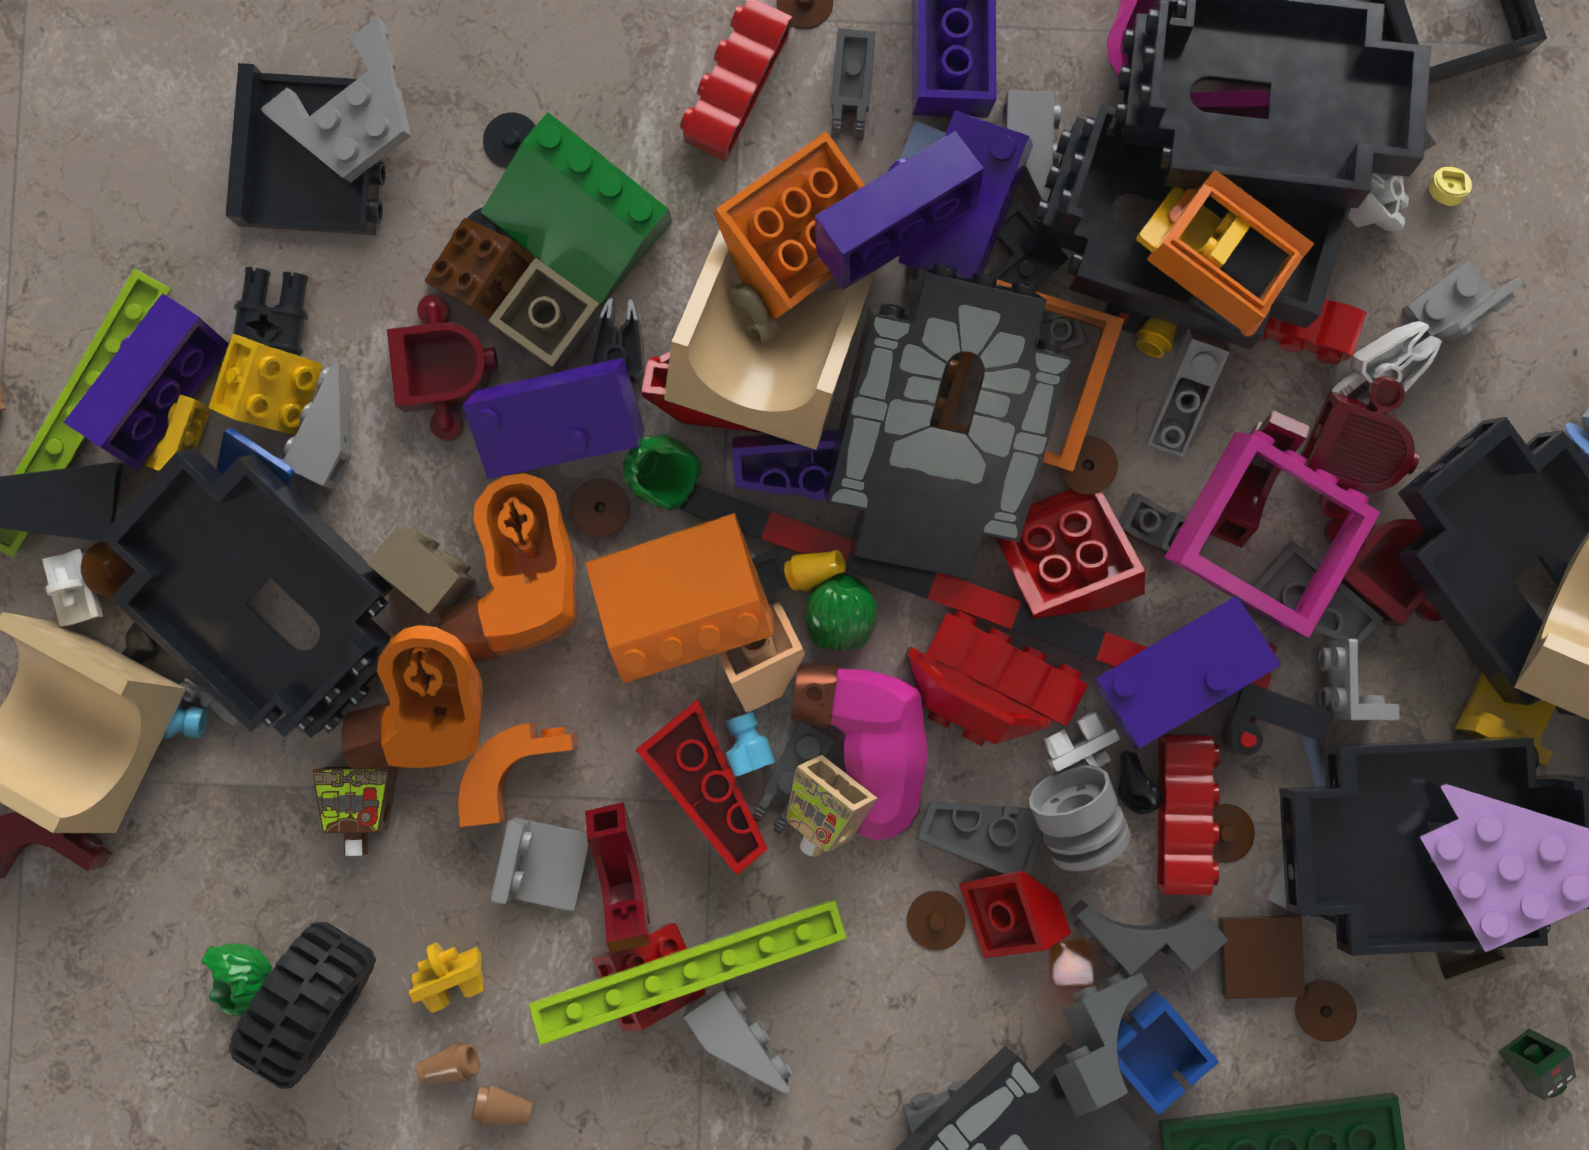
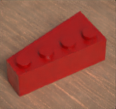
(698, 778)

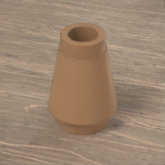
(449, 1065)
(500, 1107)

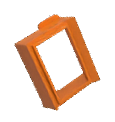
(1207, 280)

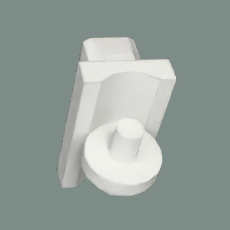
(70, 594)
(1096, 737)

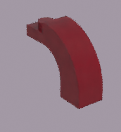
(1245, 507)
(20, 832)
(620, 877)

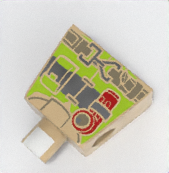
(826, 806)

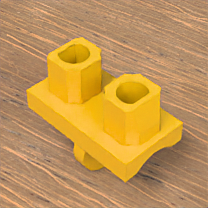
(444, 971)

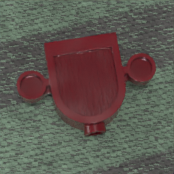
(438, 366)
(1361, 442)
(1381, 577)

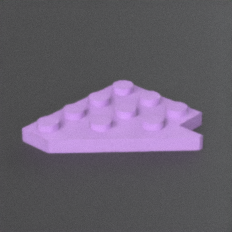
(1509, 866)

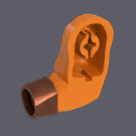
(528, 570)
(431, 708)

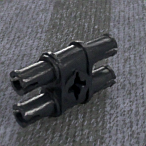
(287, 316)

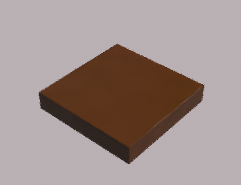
(1262, 957)

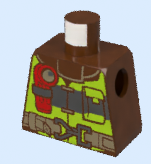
(354, 803)

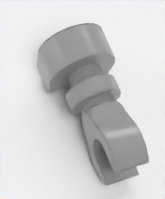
(195, 690)

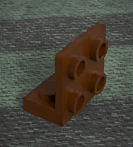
(478, 267)

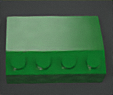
(575, 210)

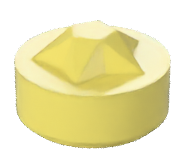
(1450, 186)

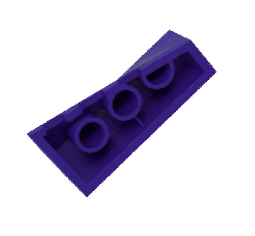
(781, 465)

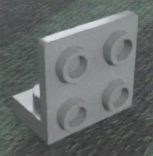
(1459, 303)
(1340, 689)
(541, 864)

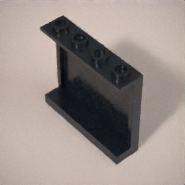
(278, 179)

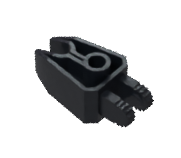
(616, 343)

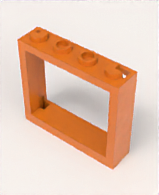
(1089, 393)

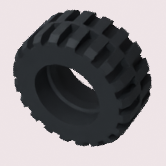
(301, 1004)

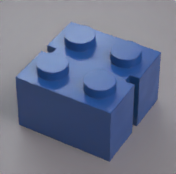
(1157, 1046)

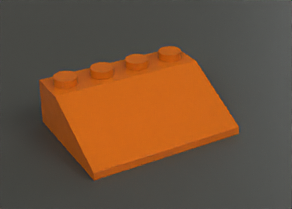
(773, 223)
(680, 598)

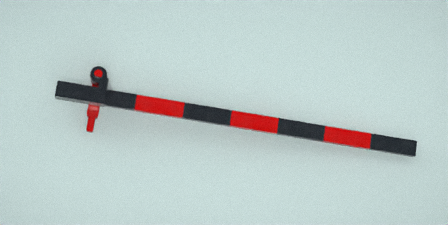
(1245, 705)

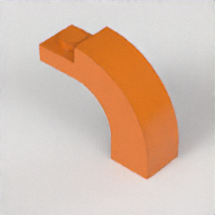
(483, 782)

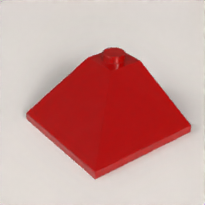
(1073, 556)

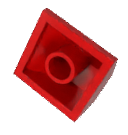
(1014, 914)

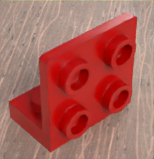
(662, 943)

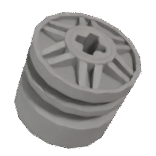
(1080, 818)

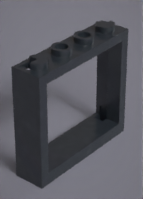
(1522, 20)

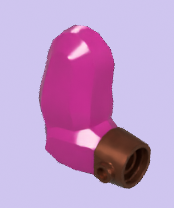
(881, 737)

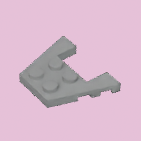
(357, 123)

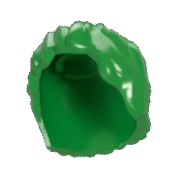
(661, 471)
(840, 613)
(237, 975)

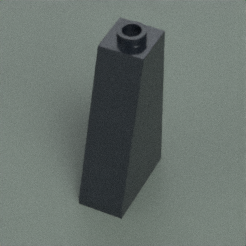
(62, 501)

